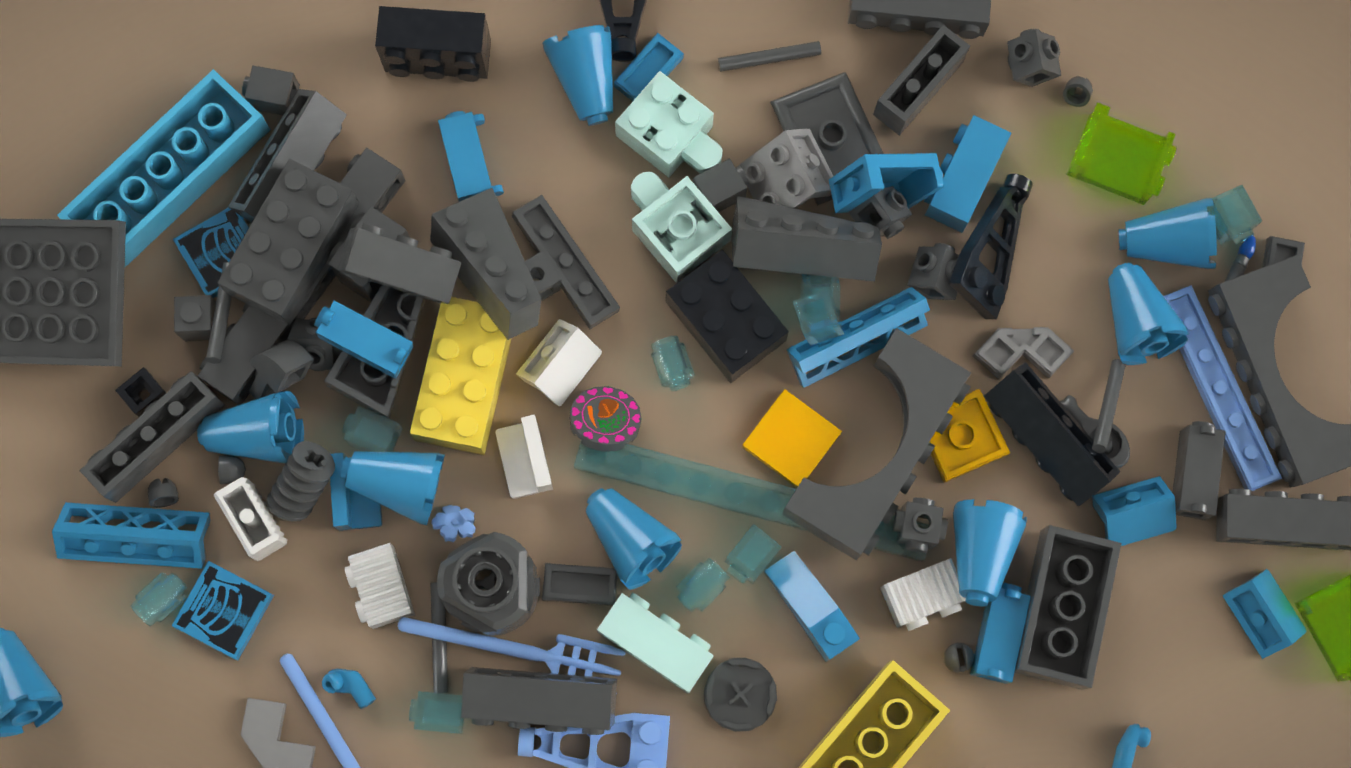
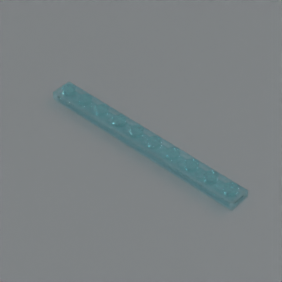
(711, 487)

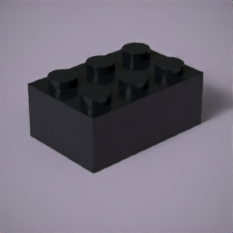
(433, 43)
(726, 316)

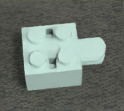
(669, 128)
(674, 225)

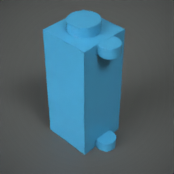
(466, 154)
(363, 338)
(1001, 635)

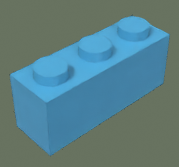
(967, 172)

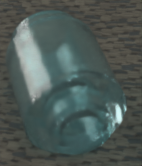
(672, 363)
(702, 585)
(159, 598)

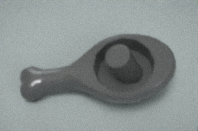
(1118, 446)

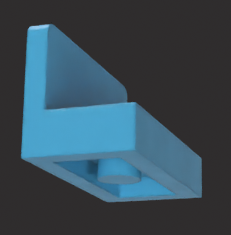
(350, 508)
(1137, 511)
(1265, 614)

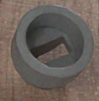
(1076, 99)
(230, 469)
(162, 494)
(952, 660)

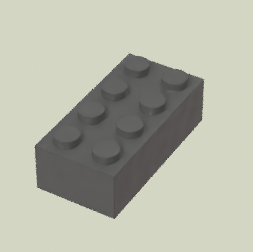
(289, 241)
(1067, 606)

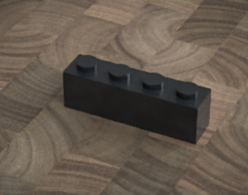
(1051, 434)

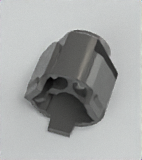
(510, 587)

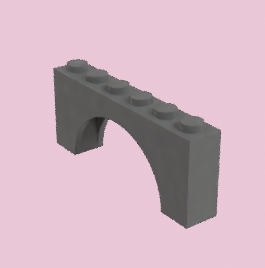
(1250, 314)
(852, 513)

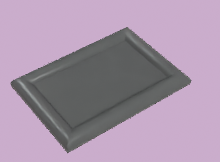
(834, 119)

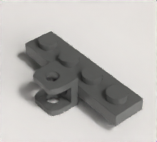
(562, 264)

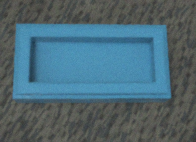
(655, 57)

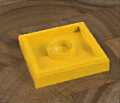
(791, 438)
(969, 439)

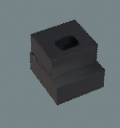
(132, 388)

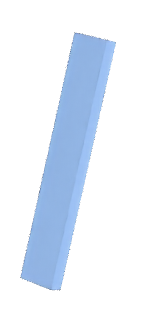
(1222, 394)

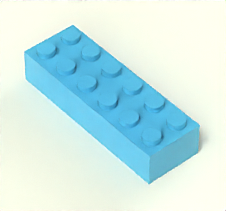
(172, 163)

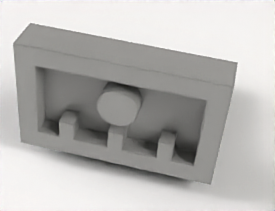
(788, 170)

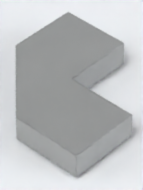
(1037, 345)
(262, 734)

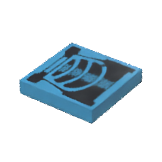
(210, 246)
(223, 610)

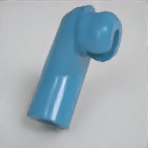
(349, 682)

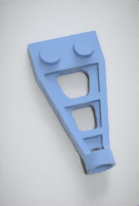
(647, 749)

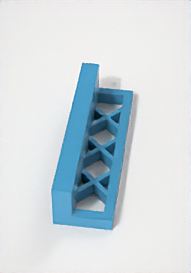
(858, 331)
(129, 540)

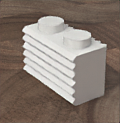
(250, 518)
(379, 586)
(923, 594)

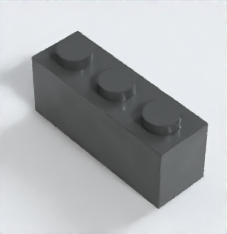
(921, 80)
(399, 263)

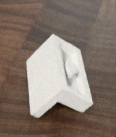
(560, 362)
(524, 458)

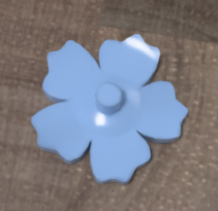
(454, 522)

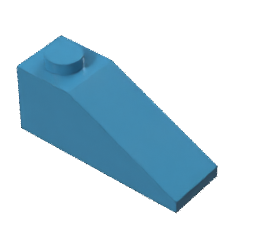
(812, 606)

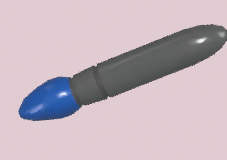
(1245, 253)

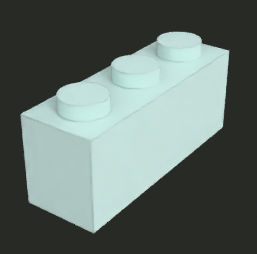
(656, 641)

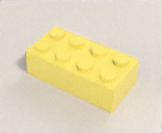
(461, 379)
(881, 724)

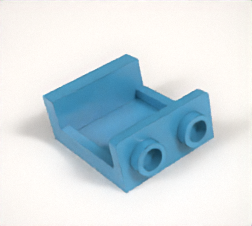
(910, 174)

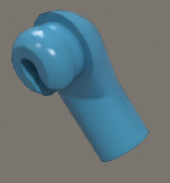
(1127, 745)

